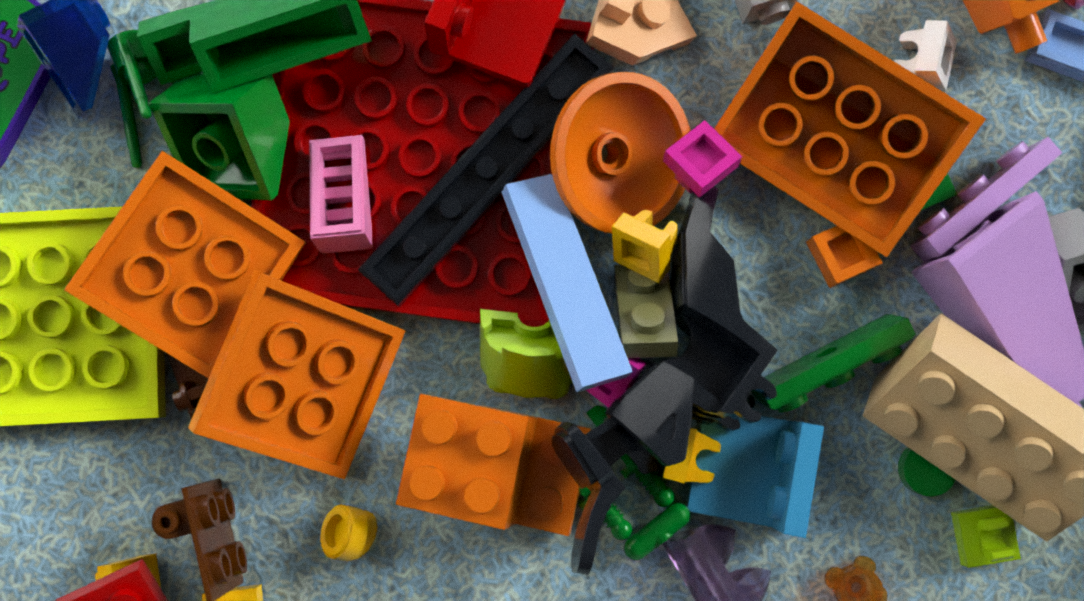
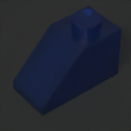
(70, 45)

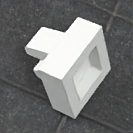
(935, 52)

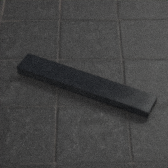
(481, 174)

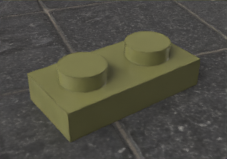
(644, 315)

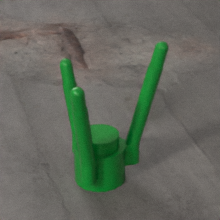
(134, 69)

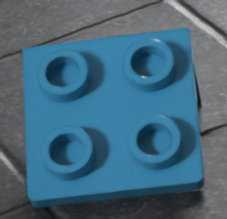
(760, 473)

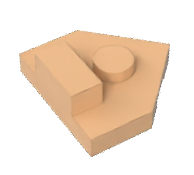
(639, 28)

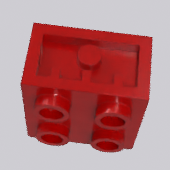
(494, 35)

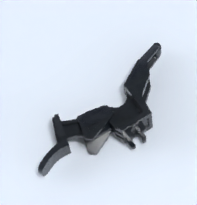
(702, 384)

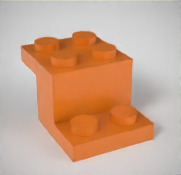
(487, 467)

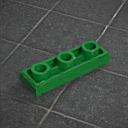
(835, 362)

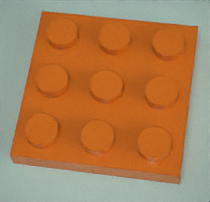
(181, 262)
(296, 377)

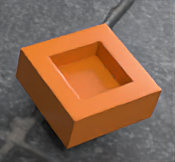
(841, 255)

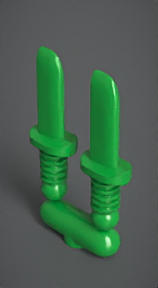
(659, 528)

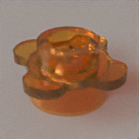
(860, 571)

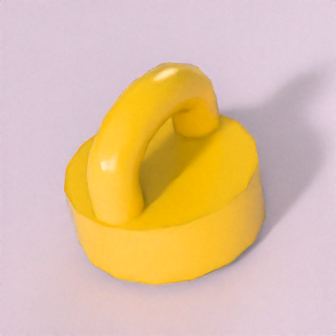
(347, 533)

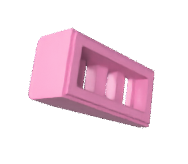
(346, 227)

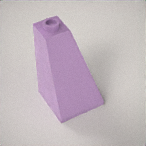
(1013, 293)

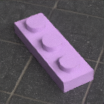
(983, 197)

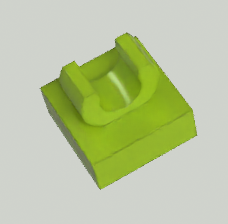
(985, 536)

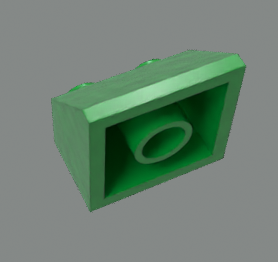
(228, 135)

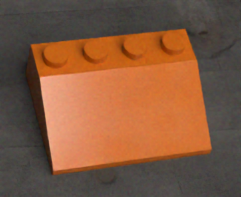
(845, 129)

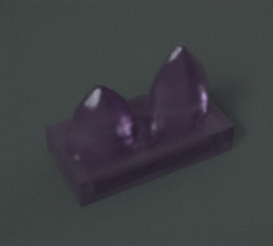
(701, 562)

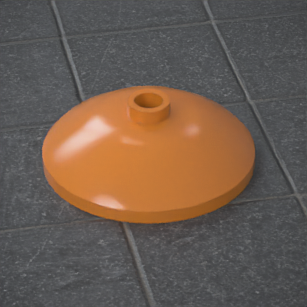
(636, 124)

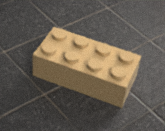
(985, 425)

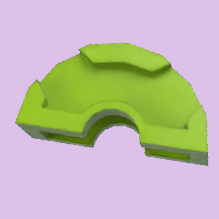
(521, 357)

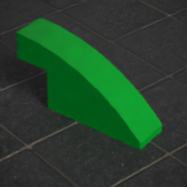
(248, 38)

